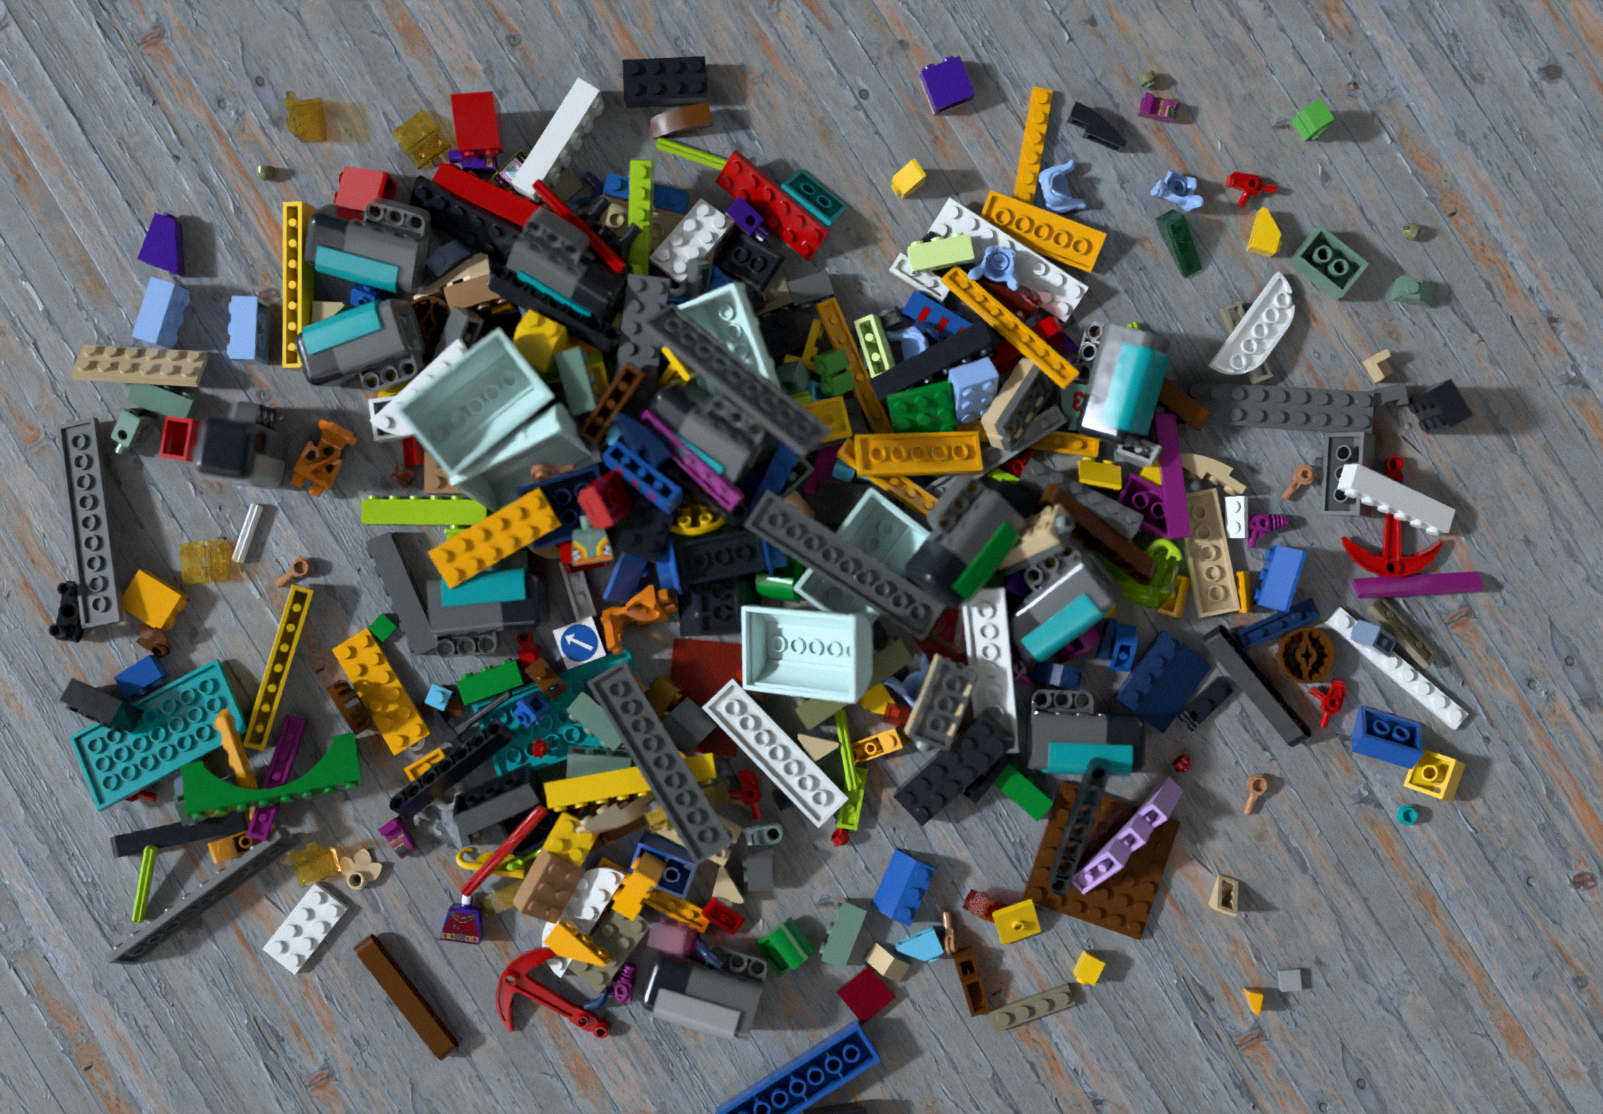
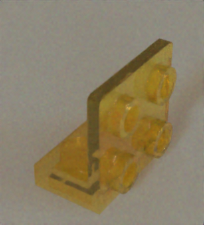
(305, 118)
(421, 139)
(204, 561)
(312, 863)

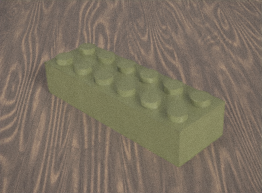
(884, 663)

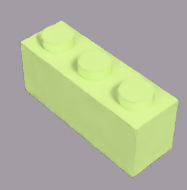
(940, 253)
(874, 344)

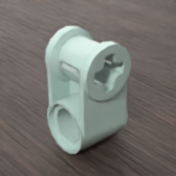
(760, 834)

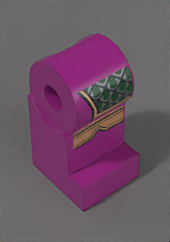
(1158, 109)
(398, 837)

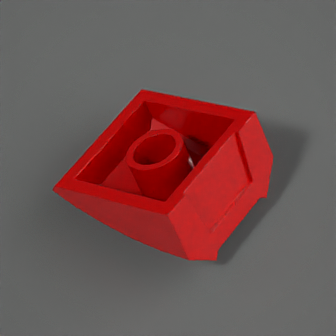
(605, 501)

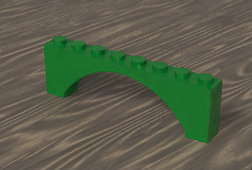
(210, 796)

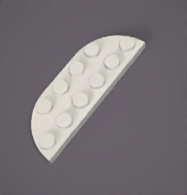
(1257, 330)
(388, 418)
(586, 907)

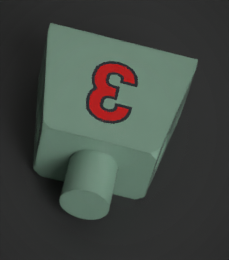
(1070, 402)
(132, 429)

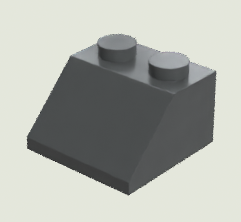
(688, 726)

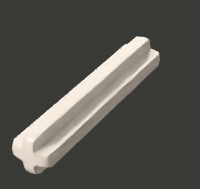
(247, 533)

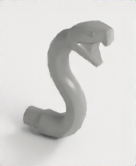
(440, 804)

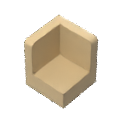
(1378, 366)

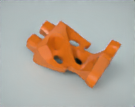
(314, 470)
(644, 608)

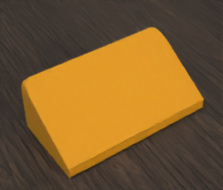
(1244, 591)
(1175, 604)

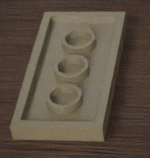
(619, 938)

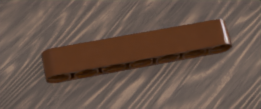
(1181, 403)
(1102, 536)
(406, 997)

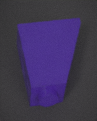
(164, 245)

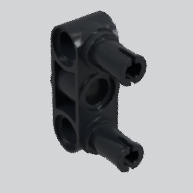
(606, 233)
(67, 627)

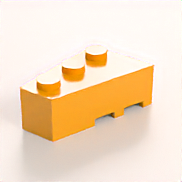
(638, 885)

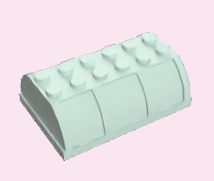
(731, 320)
(474, 402)
(508, 463)
(879, 532)
(806, 653)

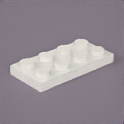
(691, 239)
(305, 928)

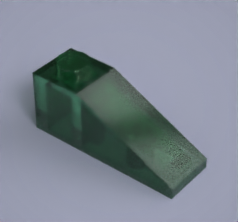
(1179, 242)

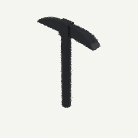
(452, 734)

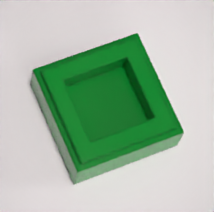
(383, 627)

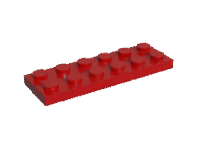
(777, 207)

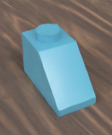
(921, 945)

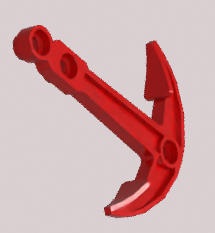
(1391, 542)
(540, 993)

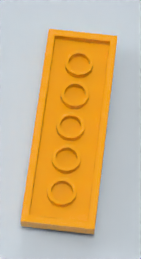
(1044, 230)
(918, 454)
(494, 538)
(381, 691)

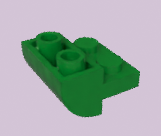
(782, 582)
(785, 947)

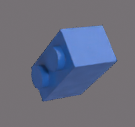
(141, 676)

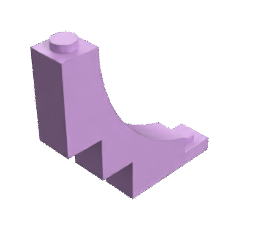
(1130, 837)

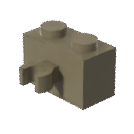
(776, 298)

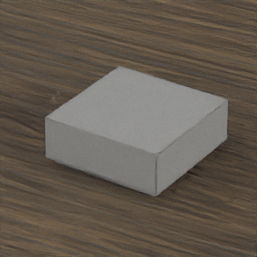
(1289, 979)

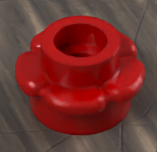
(539, 748)
(1182, 763)
(840, 837)

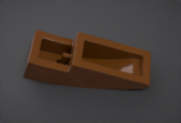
(681, 121)
(971, 981)

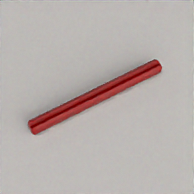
(570, 217)
(504, 850)

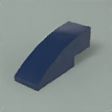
(642, 441)

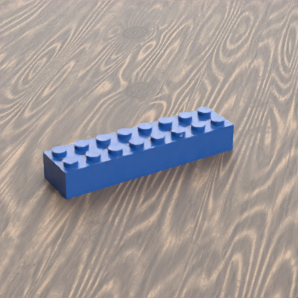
(808, 1075)

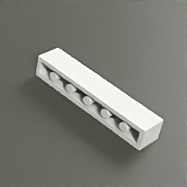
(1395, 499)

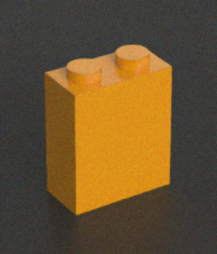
(153, 600)

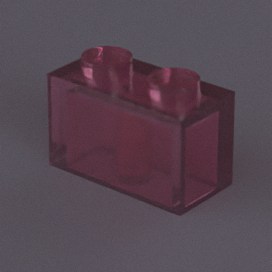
(672, 936)

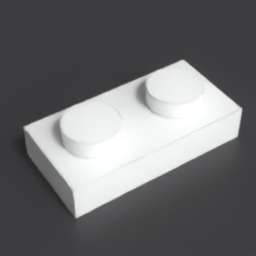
(1236, 517)

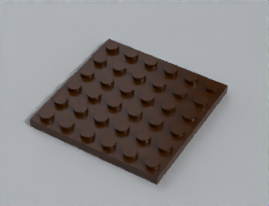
(1123, 898)

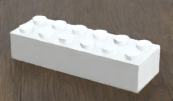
(560, 139)

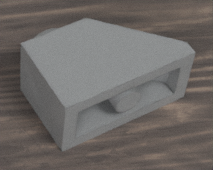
(1141, 455)

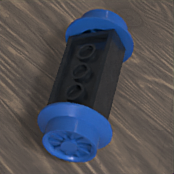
(716, 559)

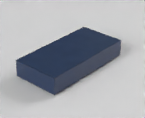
(1106, 636)

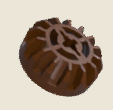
(428, 311)
(1322, 656)
(349, 706)

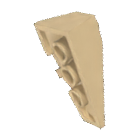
(468, 270)

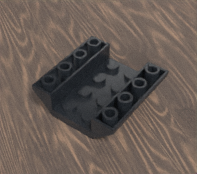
(716, 605)

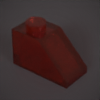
(982, 905)

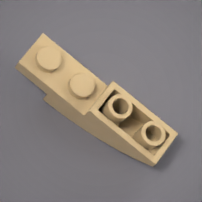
(1198, 466)
(614, 816)

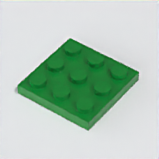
(923, 409)

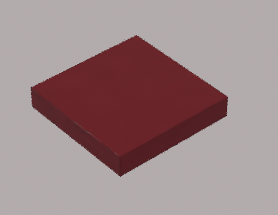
(865, 994)

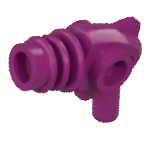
(1262, 524)
(1019, 670)
(624, 985)

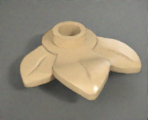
(361, 866)

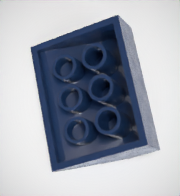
(563, 495)
(1162, 681)

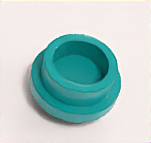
(1407, 815)

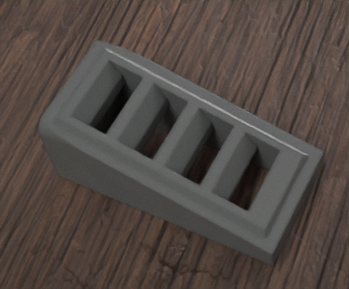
(698, 273)

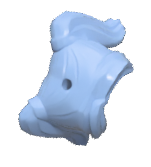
(1056, 189)
(1183, 194)
(997, 271)
(911, 340)
(912, 684)

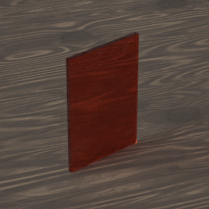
(702, 672)

